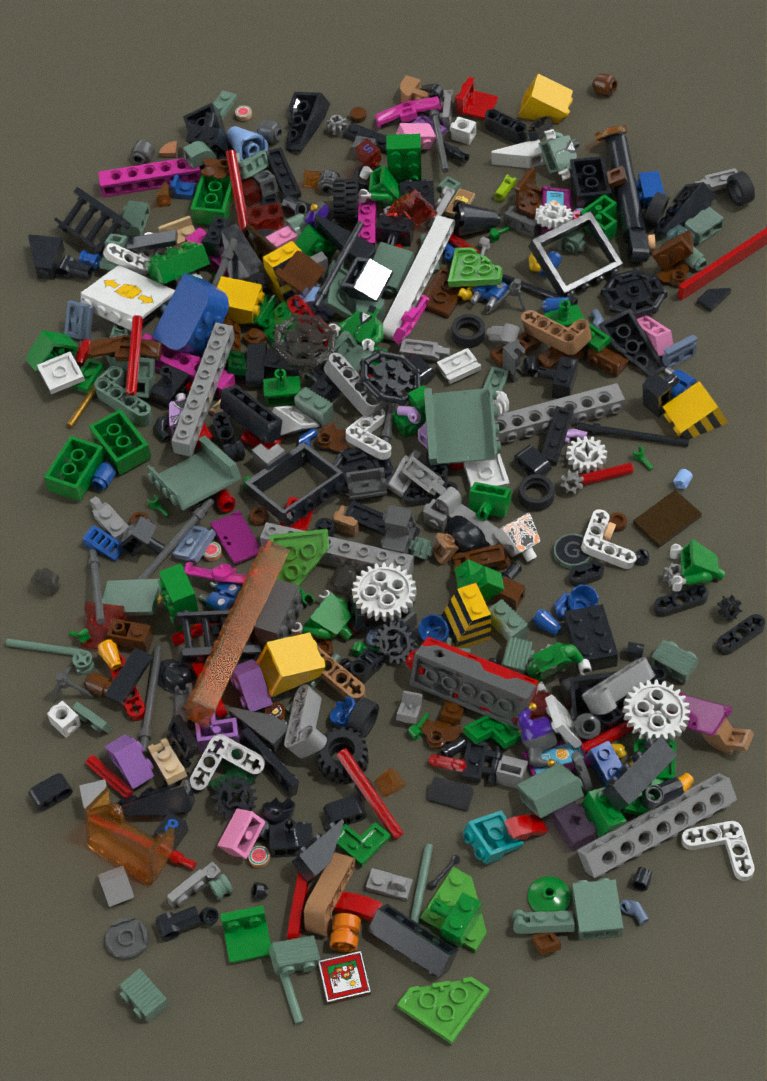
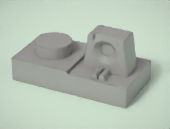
(389, 884)

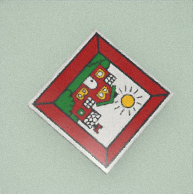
(344, 977)

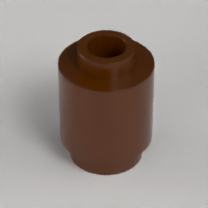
(97, 684)

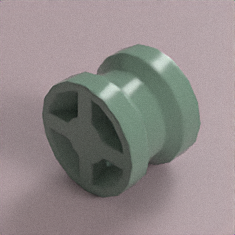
(83, 657)
(220, 887)

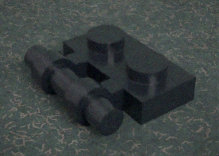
(181, 740)
(475, 761)

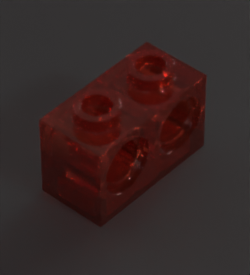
(266, 216)

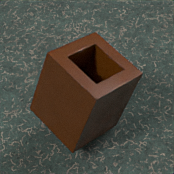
(512, 593)

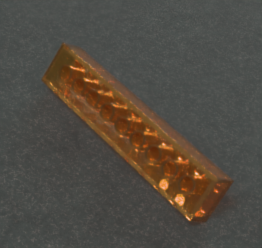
(235, 633)

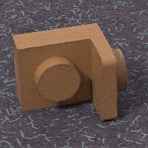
(345, 523)

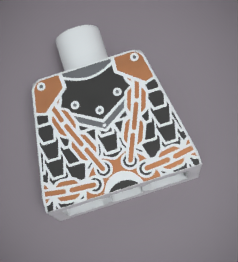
(519, 537)

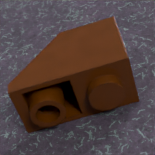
(131, 635)

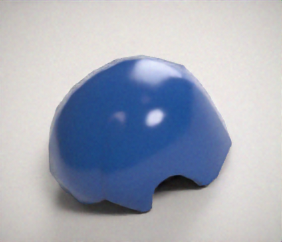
(582, 597)
(434, 627)
(341, 713)

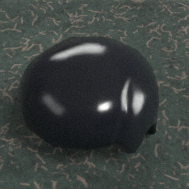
(278, 811)

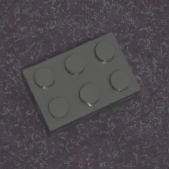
(279, 613)

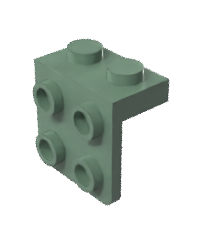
(350, 350)

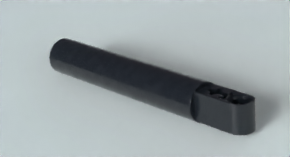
(628, 200)

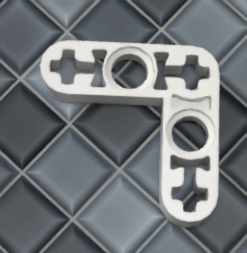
(140, 258)
(359, 434)
(597, 541)
(225, 753)
(729, 840)

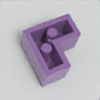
(252, 685)
(225, 727)
(128, 757)

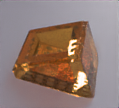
(163, 196)
(390, 782)

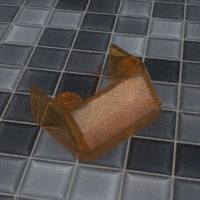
(123, 843)

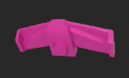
(407, 110)
(410, 319)
(220, 573)

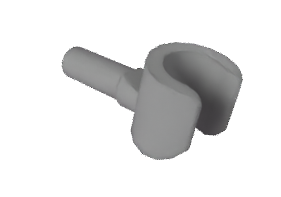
(484, 243)

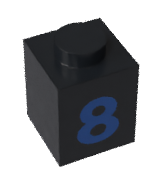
(180, 828)

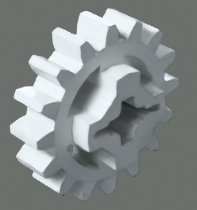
(553, 215)
(578, 458)

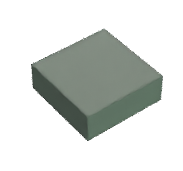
(451, 183)

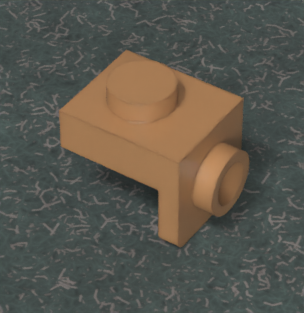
(444, 548)

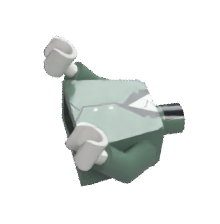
(558, 151)

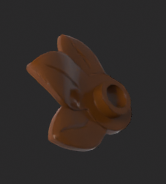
(215, 168)
(674, 274)
(335, 438)
(440, 730)

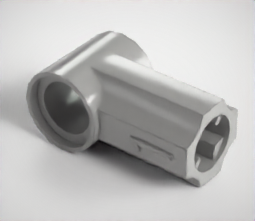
(503, 334)

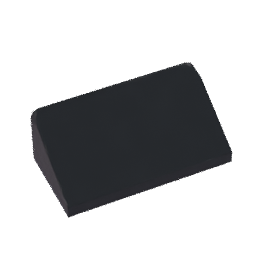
(450, 793)

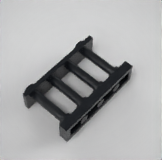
(106, 214)
(194, 655)

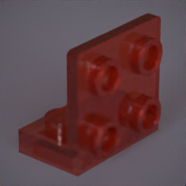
(414, 206)
(97, 631)

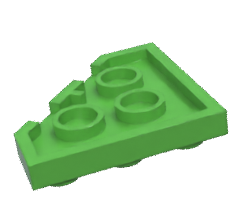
(473, 269)
(304, 554)
(449, 893)
(444, 1005)

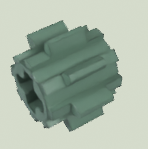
(421, 548)

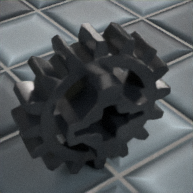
(388, 641)
(228, 790)

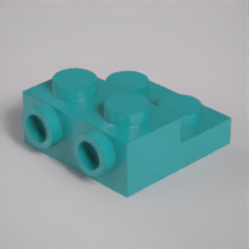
(490, 837)

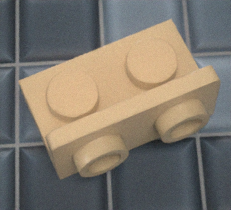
(183, 226)

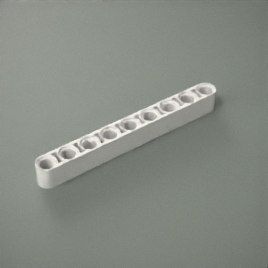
(419, 274)

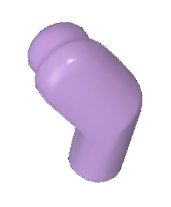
(412, 413)
(575, 433)

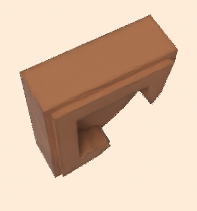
(169, 150)

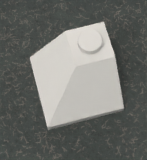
(294, 420)

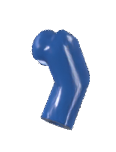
(449, 253)

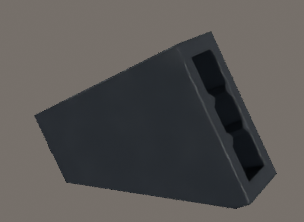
(46, 254)

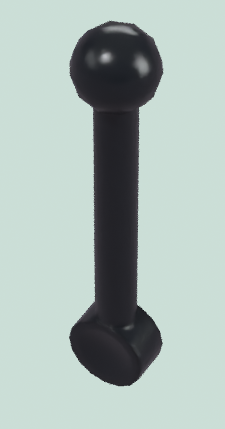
(455, 860)

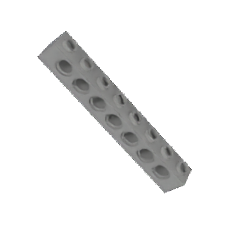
(203, 389)
(537, 418)
(349, 553)
(647, 823)

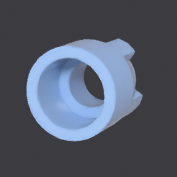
(683, 479)

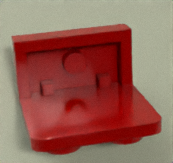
(474, 102)

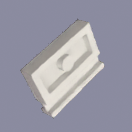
(458, 366)

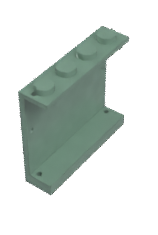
(462, 426)
(196, 476)

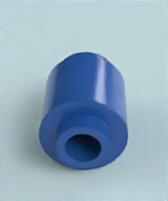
(103, 476)

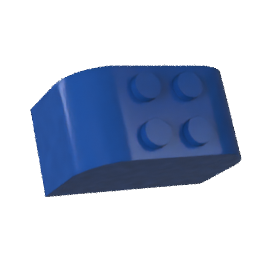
(191, 315)

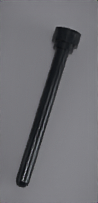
(542, 292)

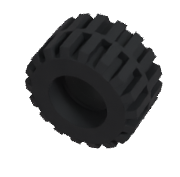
(345, 200)
(337, 741)

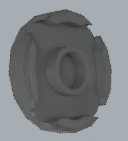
(581, 770)
(127, 938)

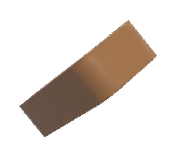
(565, 339)
(338, 672)
(327, 893)

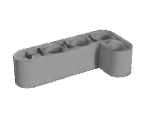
(348, 382)
(450, 505)
(603, 696)
(301, 735)

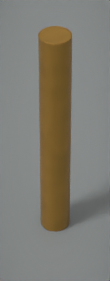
(81, 408)

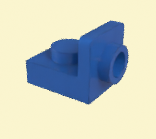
(182, 190)

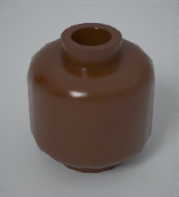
(604, 84)

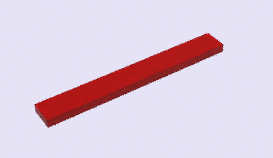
(722, 264)

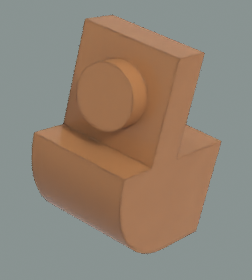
(410, 89)
(729, 739)

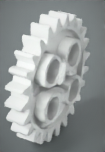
(384, 592)
(656, 711)

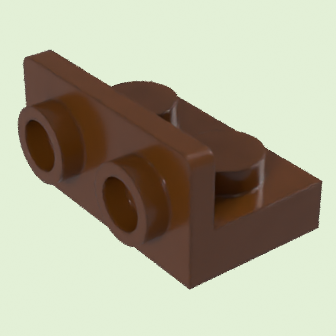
(608, 360)

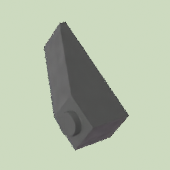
(268, 727)

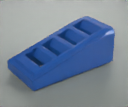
(92, 539)

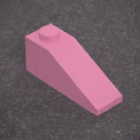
(658, 335)

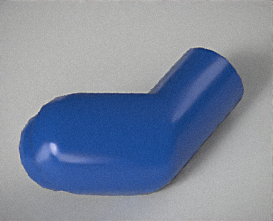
(306, 437)
(560, 605)

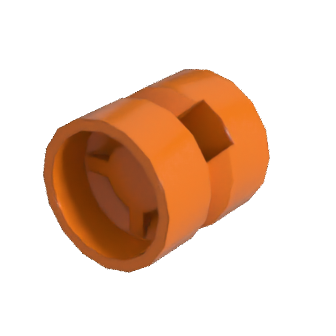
(345, 929)

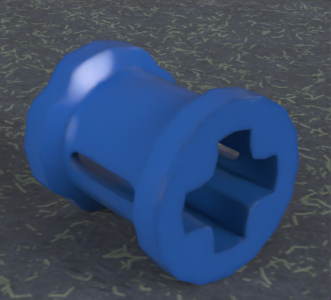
(90, 259)

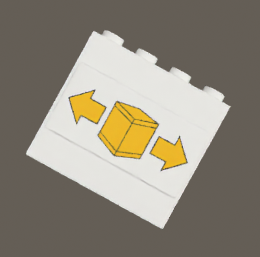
(125, 294)

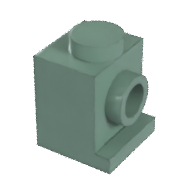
(573, 242)

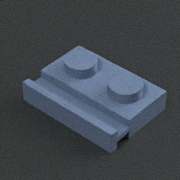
(78, 320)
(680, 351)
(194, 544)

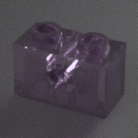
(574, 825)

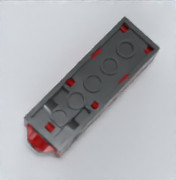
(471, 681)

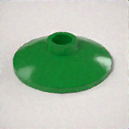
(541, 902)

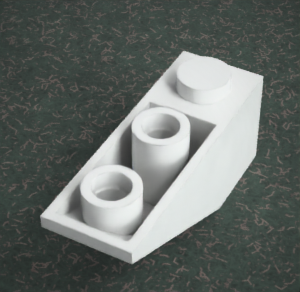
(519, 155)

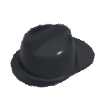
(466, 534)
(175, 674)

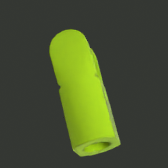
(505, 188)

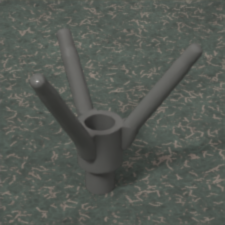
(513, 290)
(64, 681)

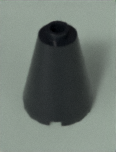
(473, 219)

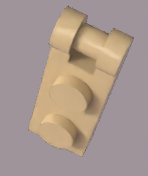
(167, 761)

